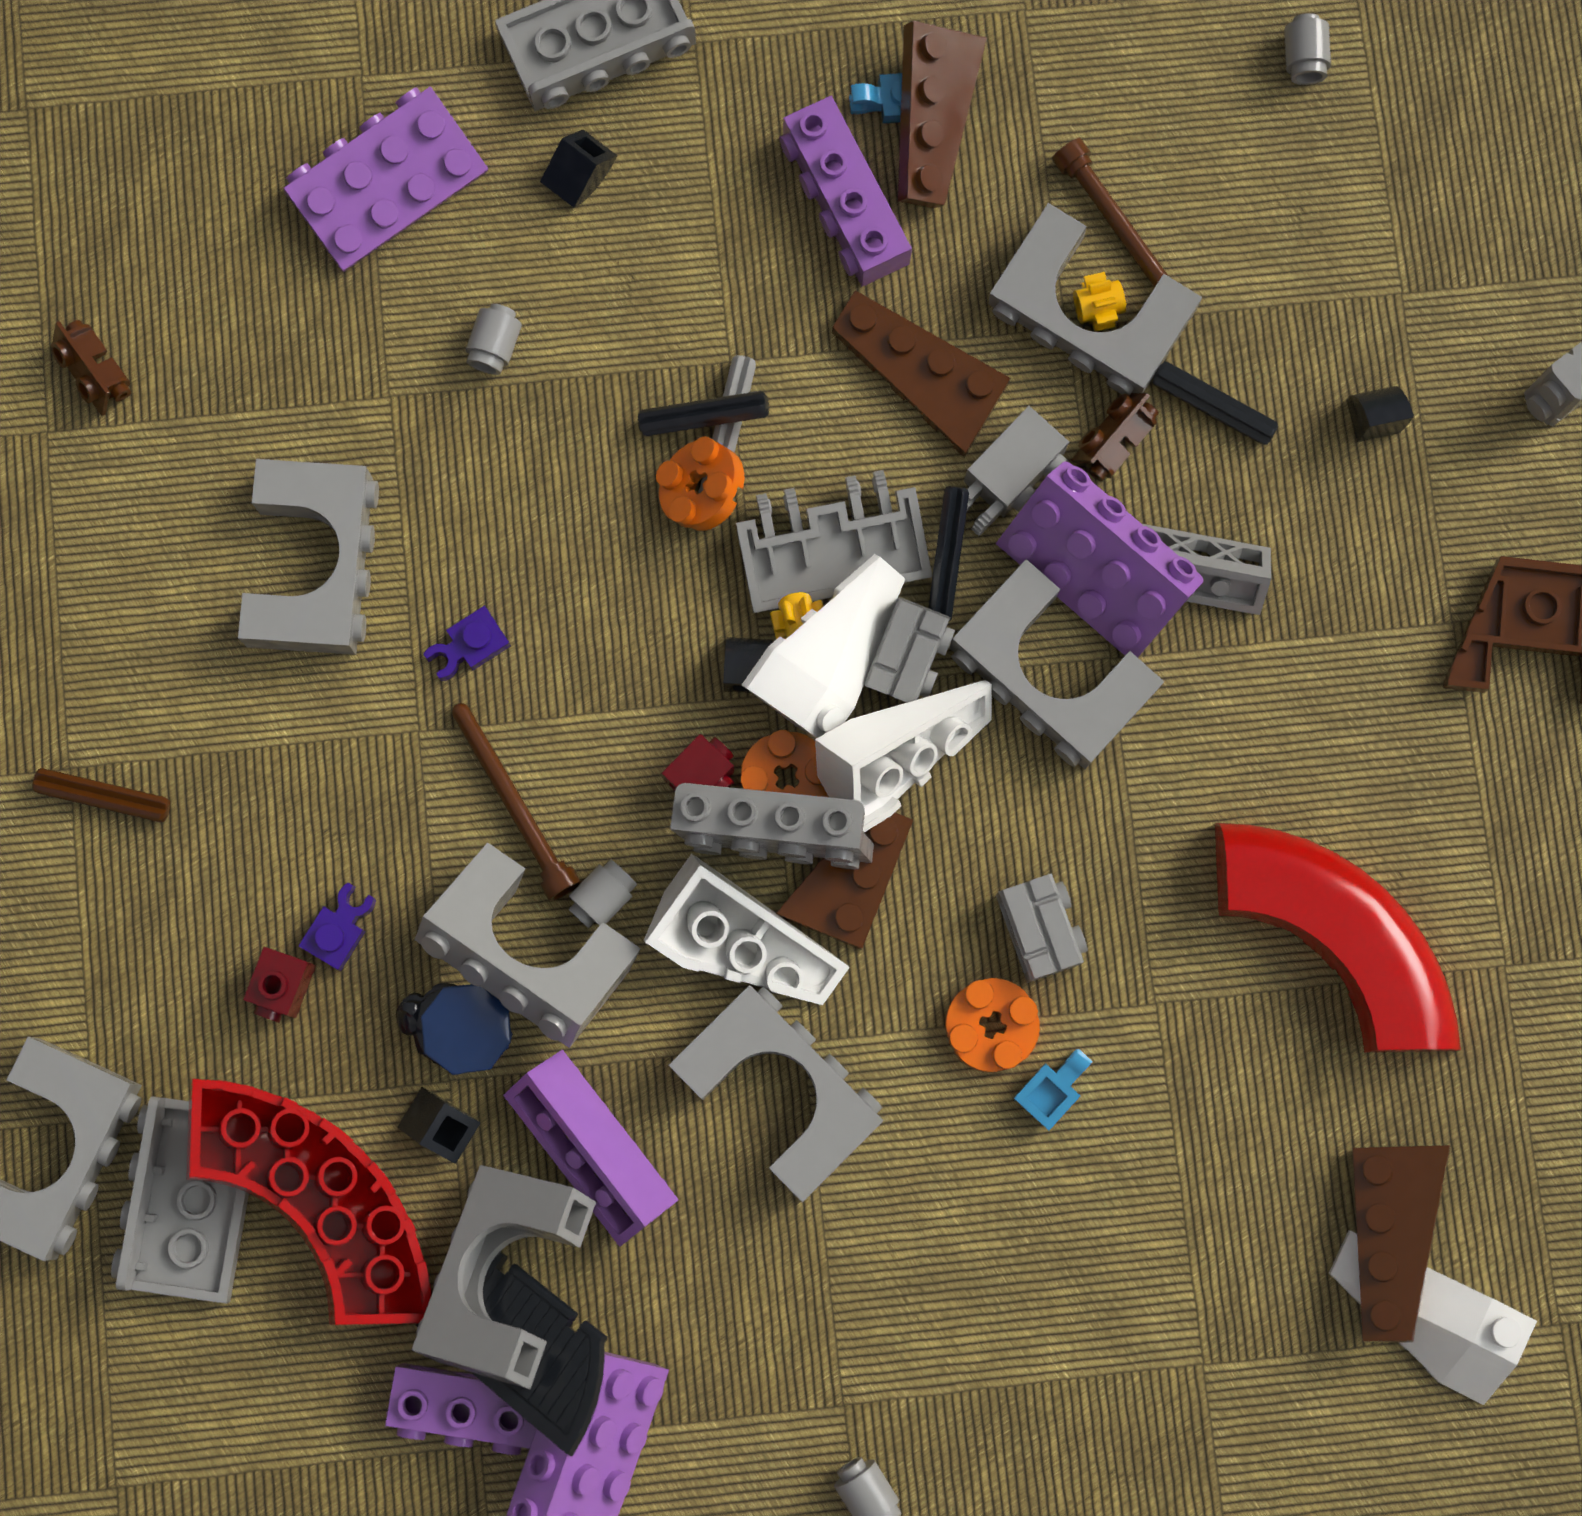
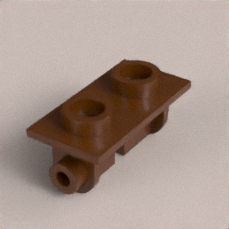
(77, 350)
(1128, 419)

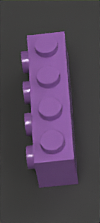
(846, 191)
(594, 1145)
(456, 1407)

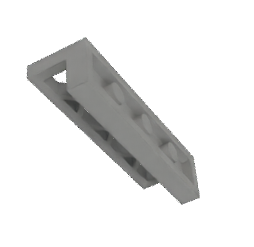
(1225, 578)

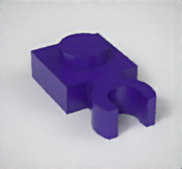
(474, 640)
(335, 935)

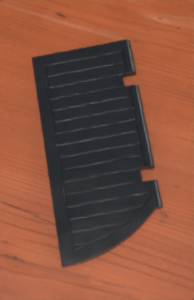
(571, 1364)

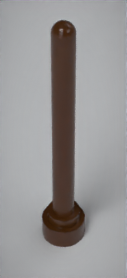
(1075, 161)
(556, 876)

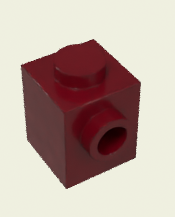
(702, 764)
(278, 984)

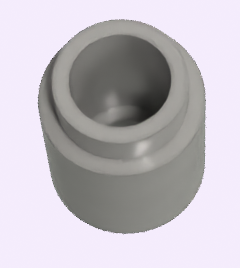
(1307, 49)
(493, 339)
(601, 894)
(866, 1489)

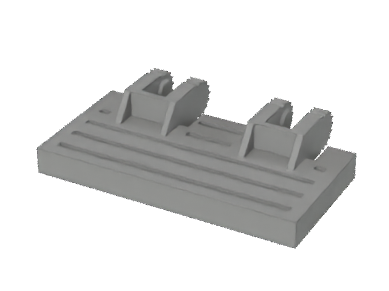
(833, 546)

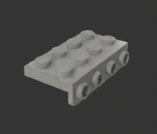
(586, 43)
(771, 823)
(177, 1231)

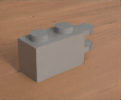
(1013, 466)

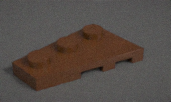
(844, 900)

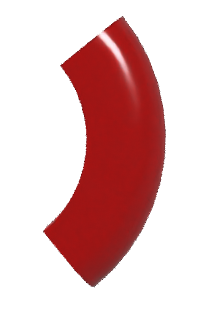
(1349, 924)
(322, 1188)

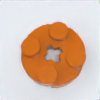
(682, 473)
(782, 750)
(1017, 1014)

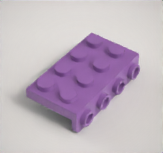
(384, 177)
(1101, 559)
(602, 1466)

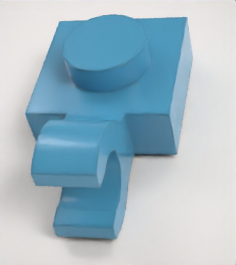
(884, 98)
(1050, 1093)

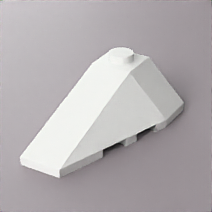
(824, 663)
(893, 748)
(727, 932)
(1459, 1332)

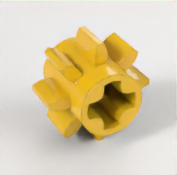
(1099, 301)
(791, 609)

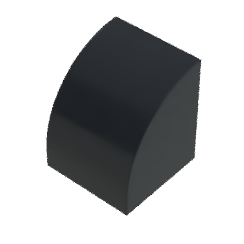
(577, 167)
(1379, 413)
(740, 659)
(438, 1125)

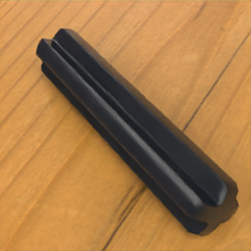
(1215, 403)
(703, 413)
(948, 550)

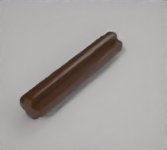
(101, 795)

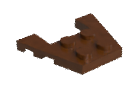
(1521, 608)

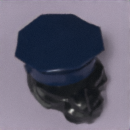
(456, 1026)

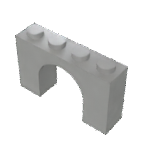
(1124, 355)
(329, 616)
(1077, 724)
(553, 998)
(755, 1028)
(97, 1107)
(496, 1213)

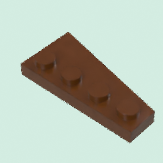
(935, 100)
(932, 375)
(1395, 1222)

